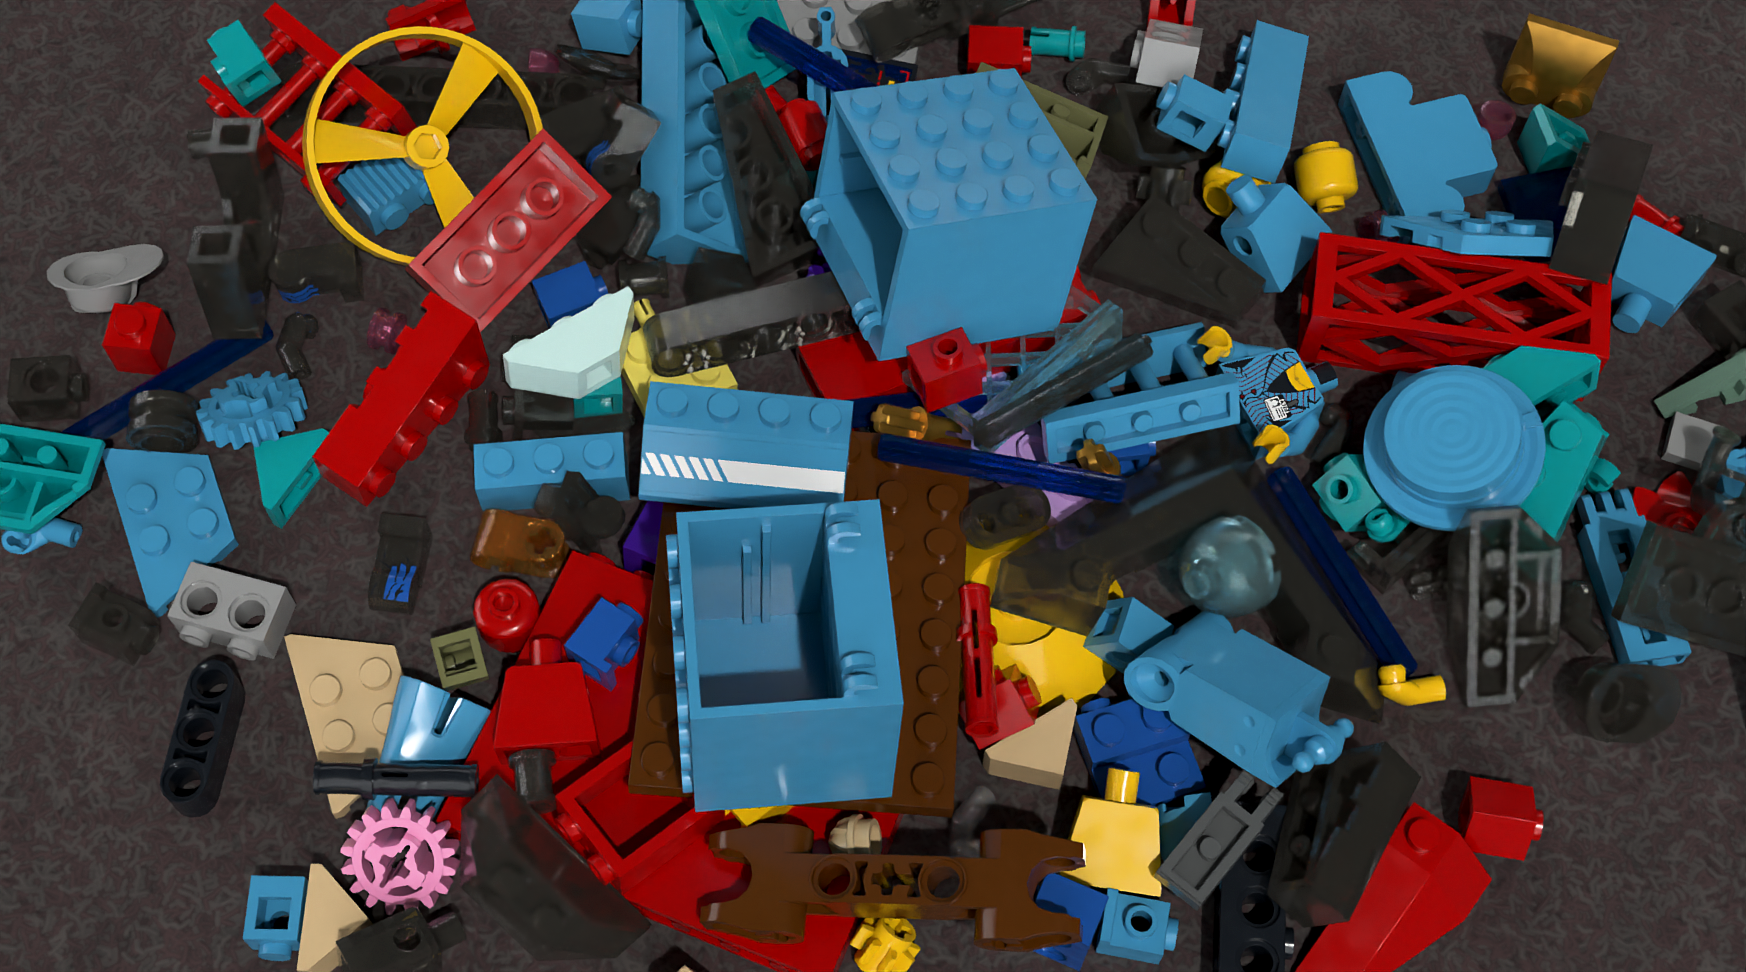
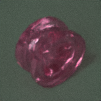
(385, 329)

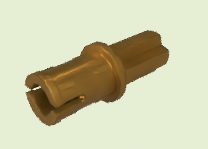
(912, 423)
(1097, 459)

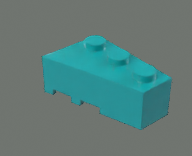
(1569, 459)

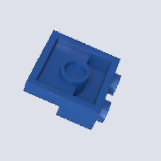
(1138, 741)

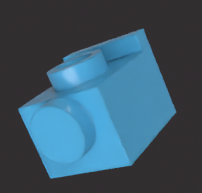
(1193, 111)
(267, 901)
(1120, 939)

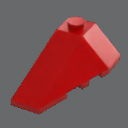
(1412, 899)

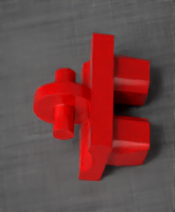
(431, 13)

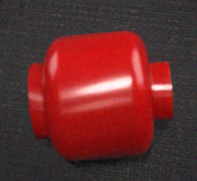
(506, 614)

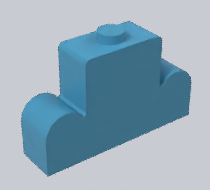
(1420, 153)

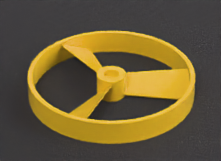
(422, 147)

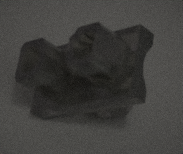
(580, 511)

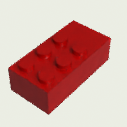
(510, 230)

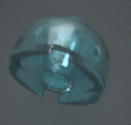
(1228, 567)

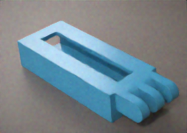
(1599, 547)

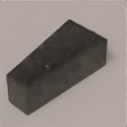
(764, 181)

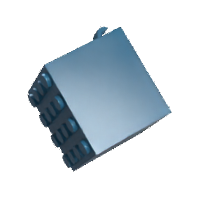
(948, 210)
(784, 655)

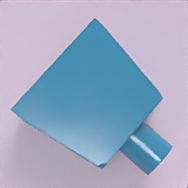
(1271, 230)
(1654, 274)

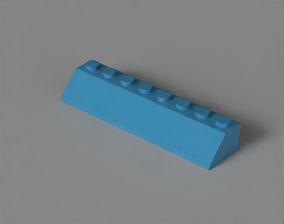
(685, 154)

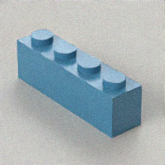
(1264, 101)

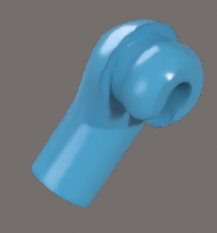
(55, 531)

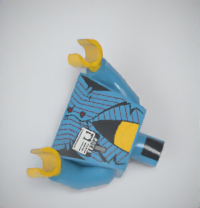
(1276, 393)

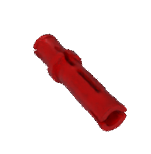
(980, 711)

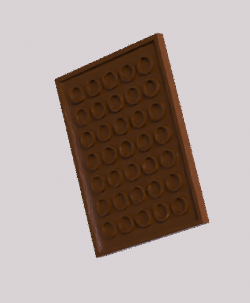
(924, 577)

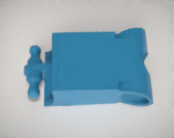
(1239, 698)

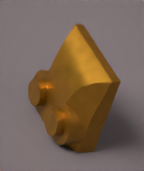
(1557, 66)

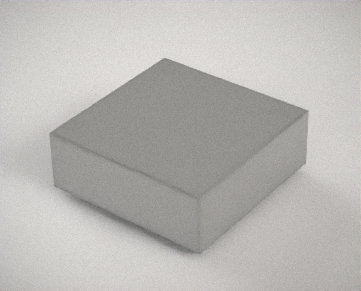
(1687, 440)

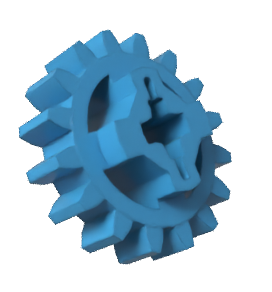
(252, 410)

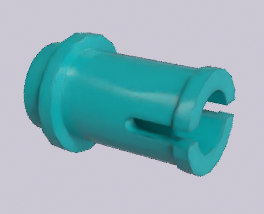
(1058, 42)

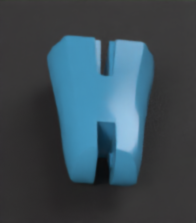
(430, 730)

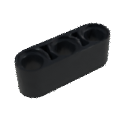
(196, 717)

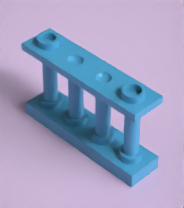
(1154, 411)

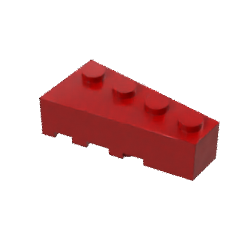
(405, 402)

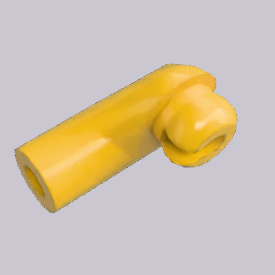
(1409, 692)

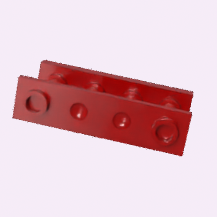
(350, 88)

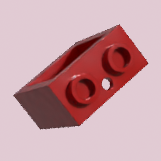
(603, 858)

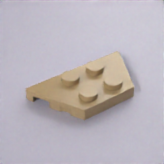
(345, 698)

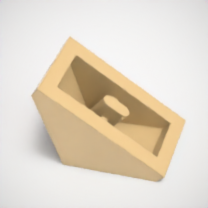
(1037, 752)
(327, 918)

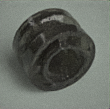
(162, 422)

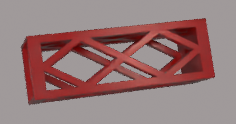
(1471, 292)

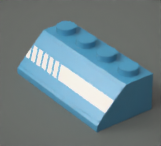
(743, 447)

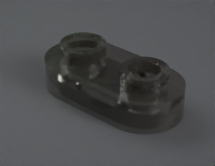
(1001, 516)

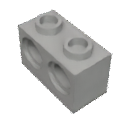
(1165, 52)
(237, 602)

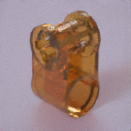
(513, 544)

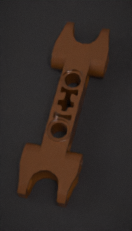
(992, 889)

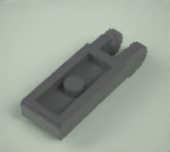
(1215, 843)

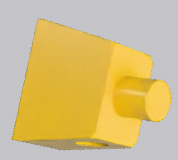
(1118, 838)

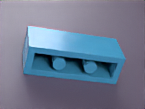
(513, 471)

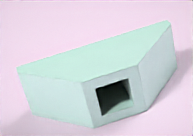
(576, 351)

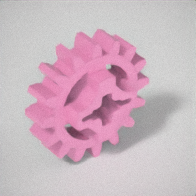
(379, 843)

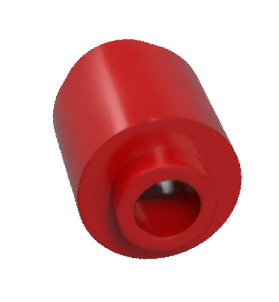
(805, 129)

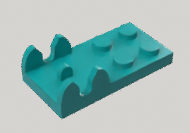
(728, 29)

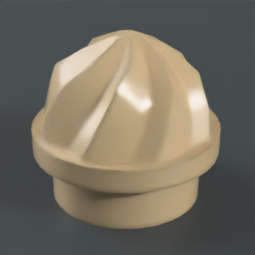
(856, 836)

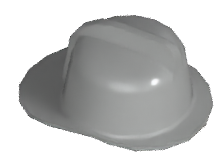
(105, 277)

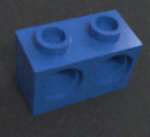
(1079, 901)

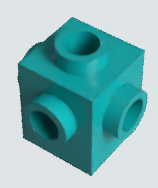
(1347, 492)

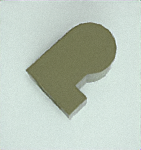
(459, 659)

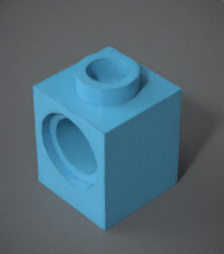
(1126, 632)

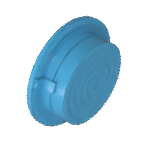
(1453, 445)

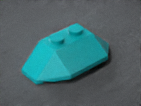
(1548, 375)
(42, 474)

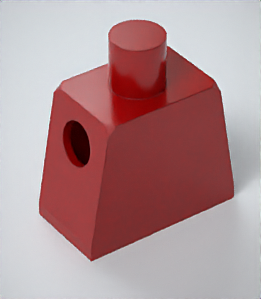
(546, 707)

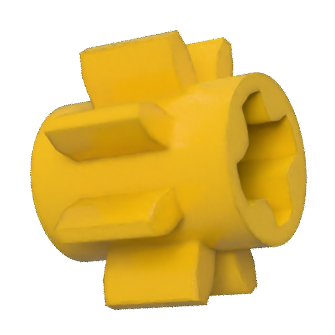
(885, 945)

